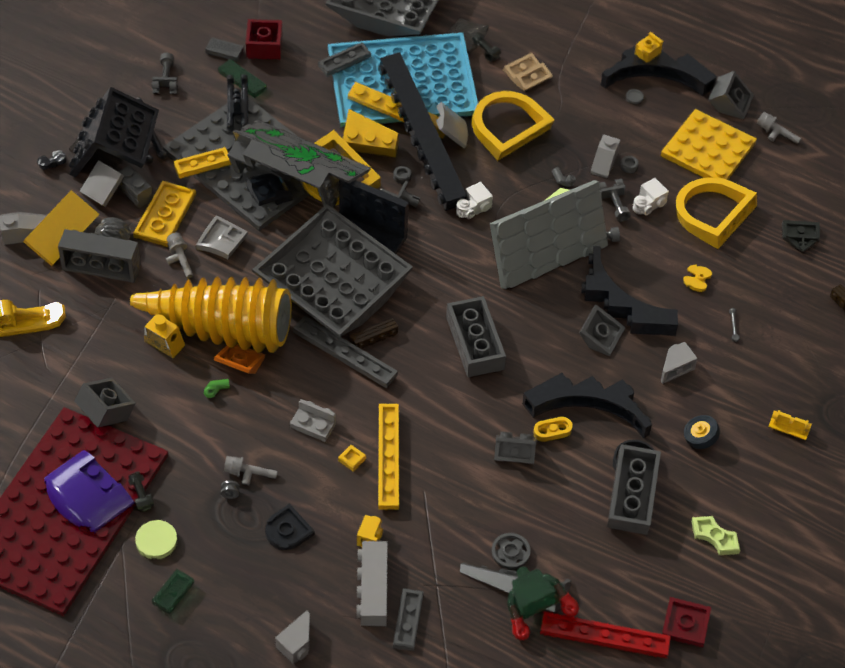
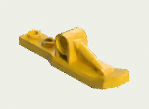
(29, 320)

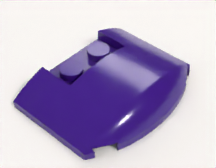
(86, 492)

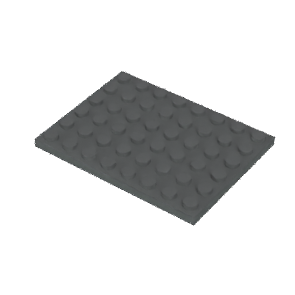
(224, 181)

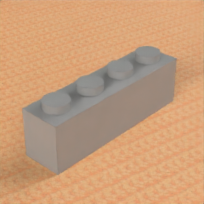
(373, 584)

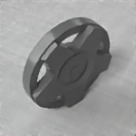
(511, 551)

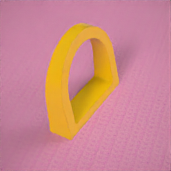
(534, 110)
(335, 141)
(715, 236)

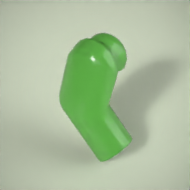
(214, 386)

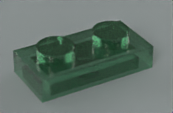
(173, 591)

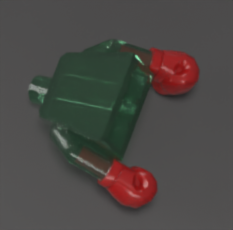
(534, 593)

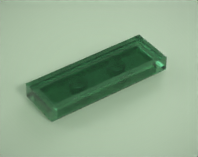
(255, 86)

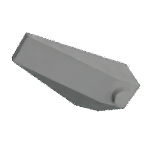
(18, 226)

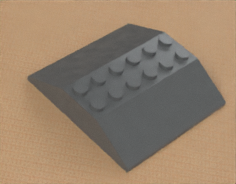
(385, 16)
(335, 271)

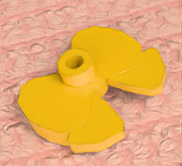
(698, 282)

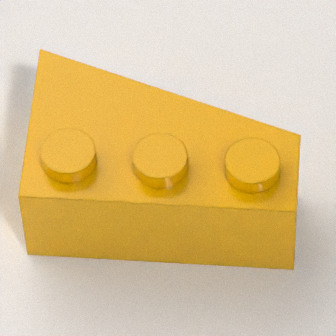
(369, 136)

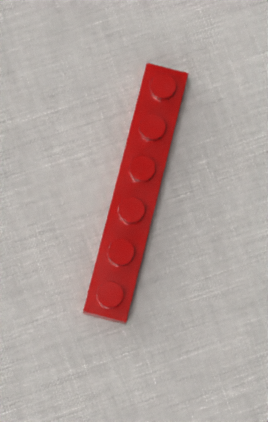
(605, 635)

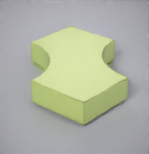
(708, 530)

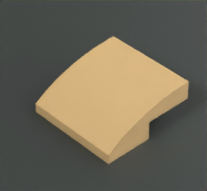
(527, 72)

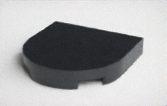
(287, 529)

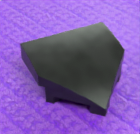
(801, 233)

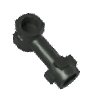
(491, 53)
(144, 501)

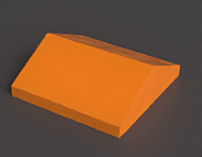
(240, 359)

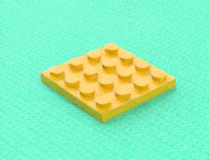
(708, 146)

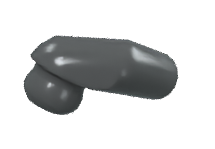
(562, 180)

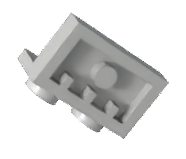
(313, 420)

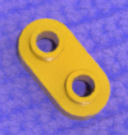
(552, 429)

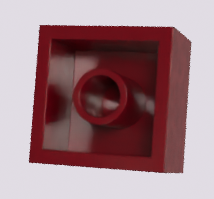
(264, 39)

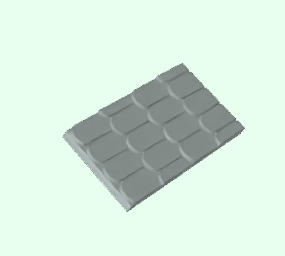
(549, 234)

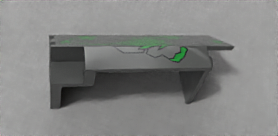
(294, 158)

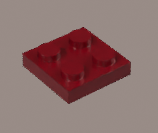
(686, 622)

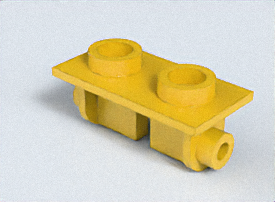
(789, 425)

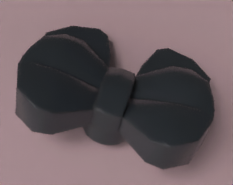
(58, 158)

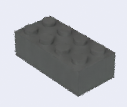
(99, 255)
(475, 336)
(634, 489)

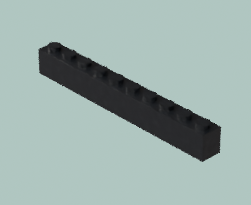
(422, 131)

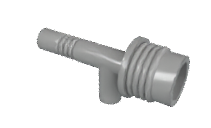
(768, 121)
(177, 247)
(234, 465)

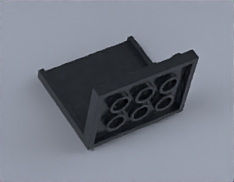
(118, 127)
(375, 213)

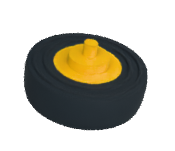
(702, 432)

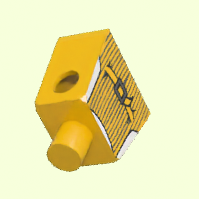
(163, 335)

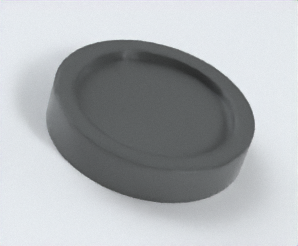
(634, 96)

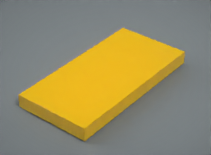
(164, 213)
(69, 214)

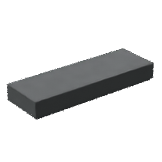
(344, 59)
(408, 619)

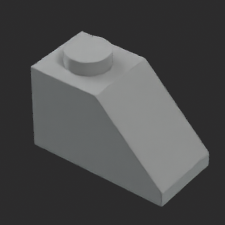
(605, 156)
(678, 362)
(294, 640)

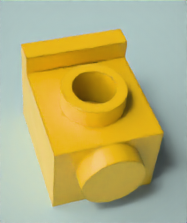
(649, 47)
(369, 530)

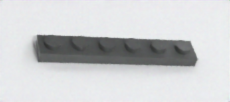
(345, 351)

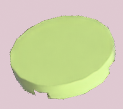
(156, 539)

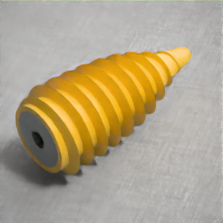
(225, 312)

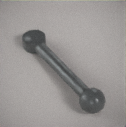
(735, 337)

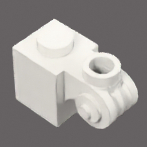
(651, 196)
(477, 201)

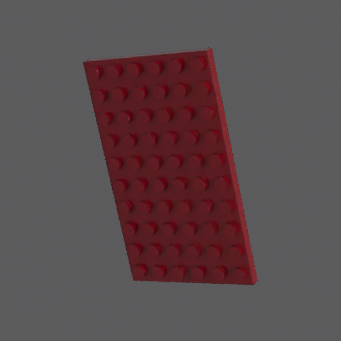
(41, 550)

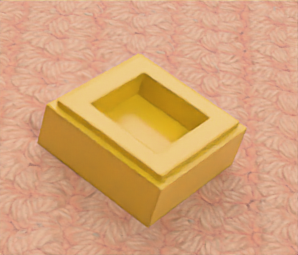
(352, 458)

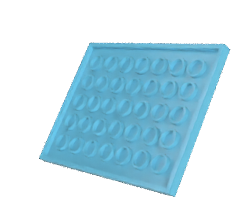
(435, 63)

